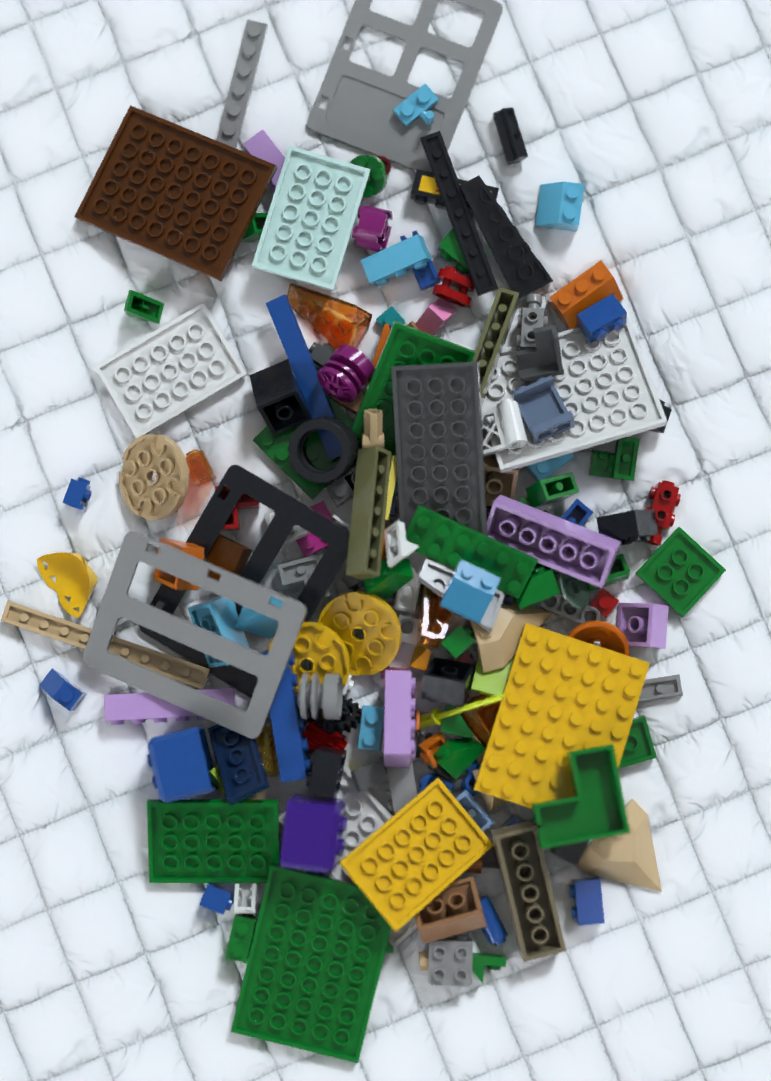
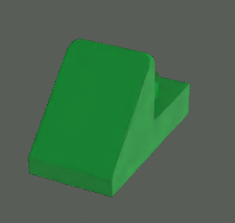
(493, 961)

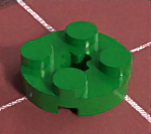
(378, 174)

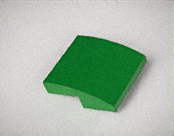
(618, 465)

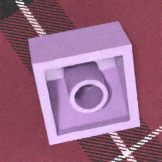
(643, 624)

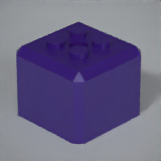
(313, 833)

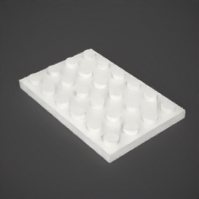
(170, 371)

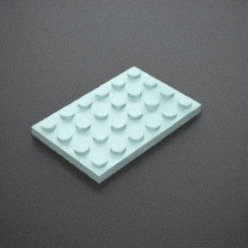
(311, 218)

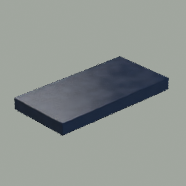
(238, 764)

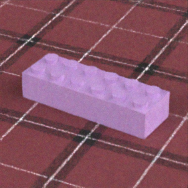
(553, 540)

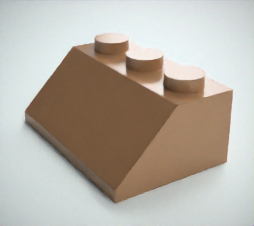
(451, 912)

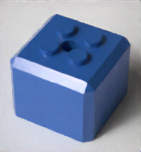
(181, 764)

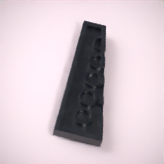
(512, 254)

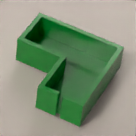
(595, 808)

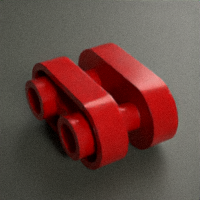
(450, 277)

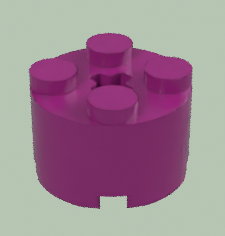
(372, 228)

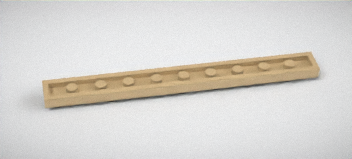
(78, 636)

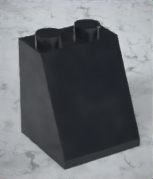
(279, 397)

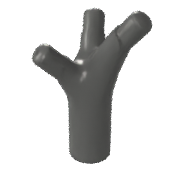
(420, 738)

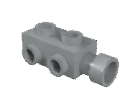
(533, 311)

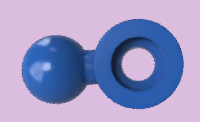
(470, 779)

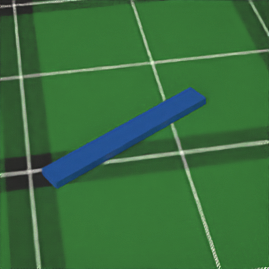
(304, 369)

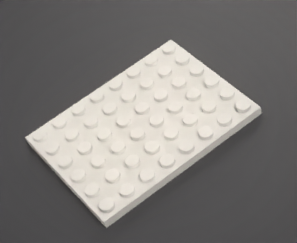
(601, 385)

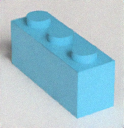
(396, 260)

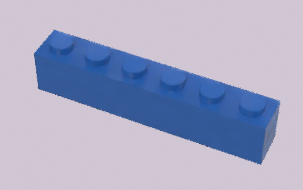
(289, 728)

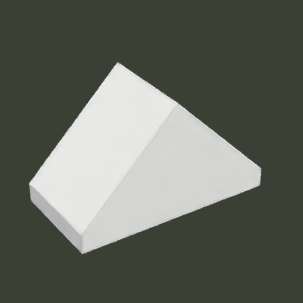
(245, 898)

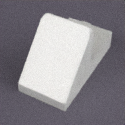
(396, 544)

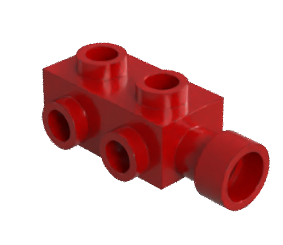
(663, 505)

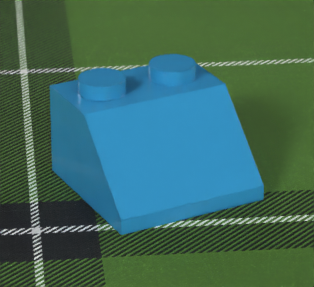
(470, 591)

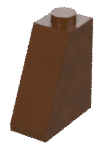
(228, 556)

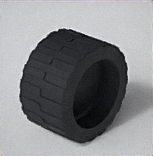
(300, 460)

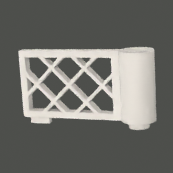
(509, 427)

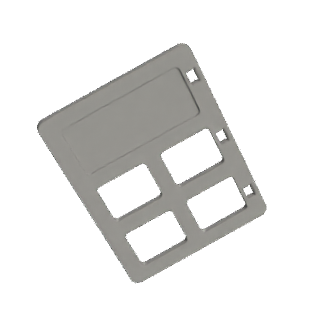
(364, 99)

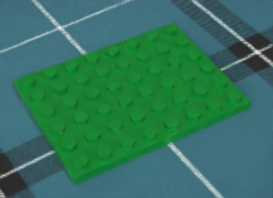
(312, 965)

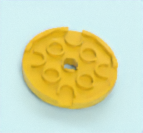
(379, 625)
(323, 649)

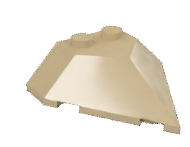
(500, 645)
(625, 857)

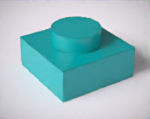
(390, 316)

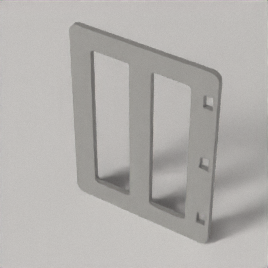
(119, 603)

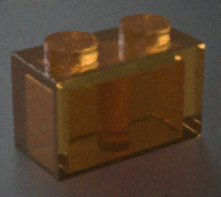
(200, 467)

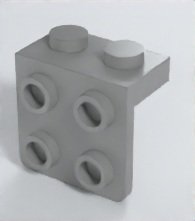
(451, 961)

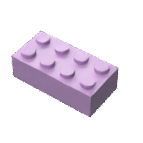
(398, 717)

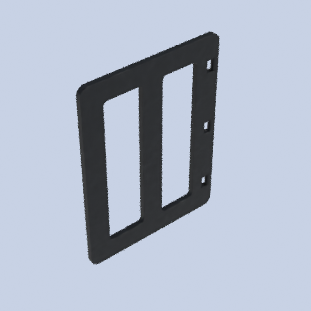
(287, 515)

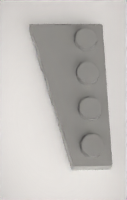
(437, 578)

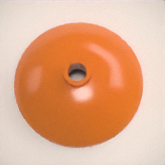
(603, 632)

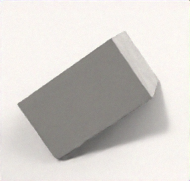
(299, 571)

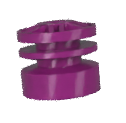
(345, 373)

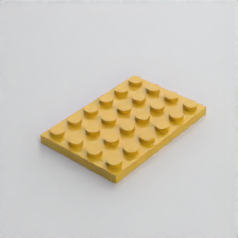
(416, 854)

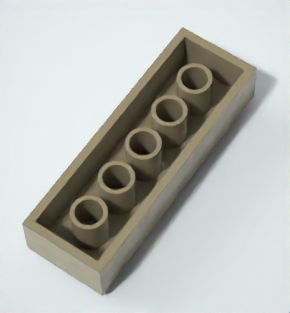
(528, 891)

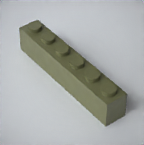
(495, 335)
(368, 513)

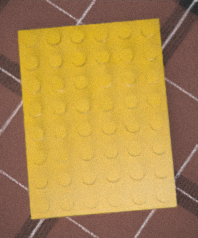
(556, 702)

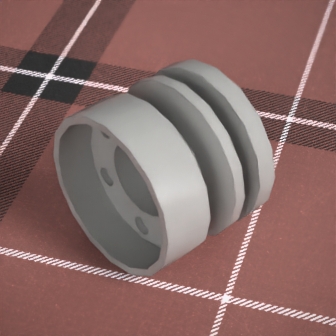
(321, 696)

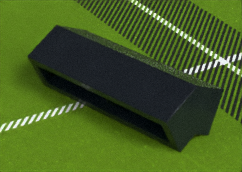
(510, 135)

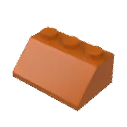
(583, 292)

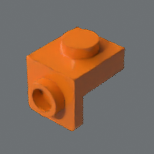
(429, 747)

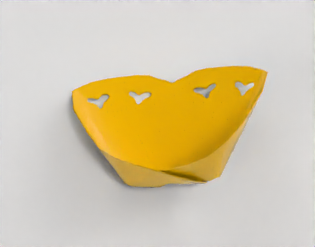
(73, 579)

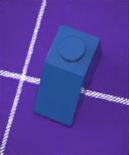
(62, 690)

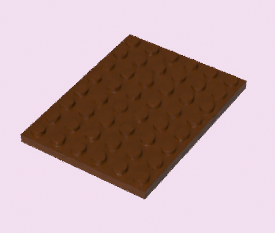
(176, 192)

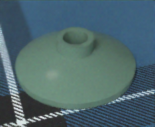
(574, 590)

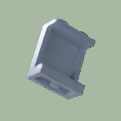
(543, 409)

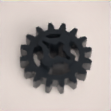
(346, 721)

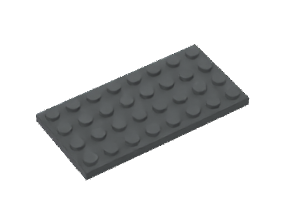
(440, 442)

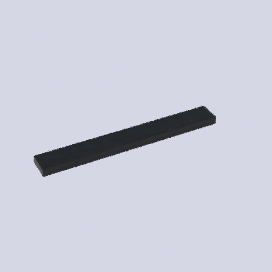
(458, 213)

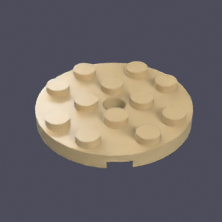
(167, 493)

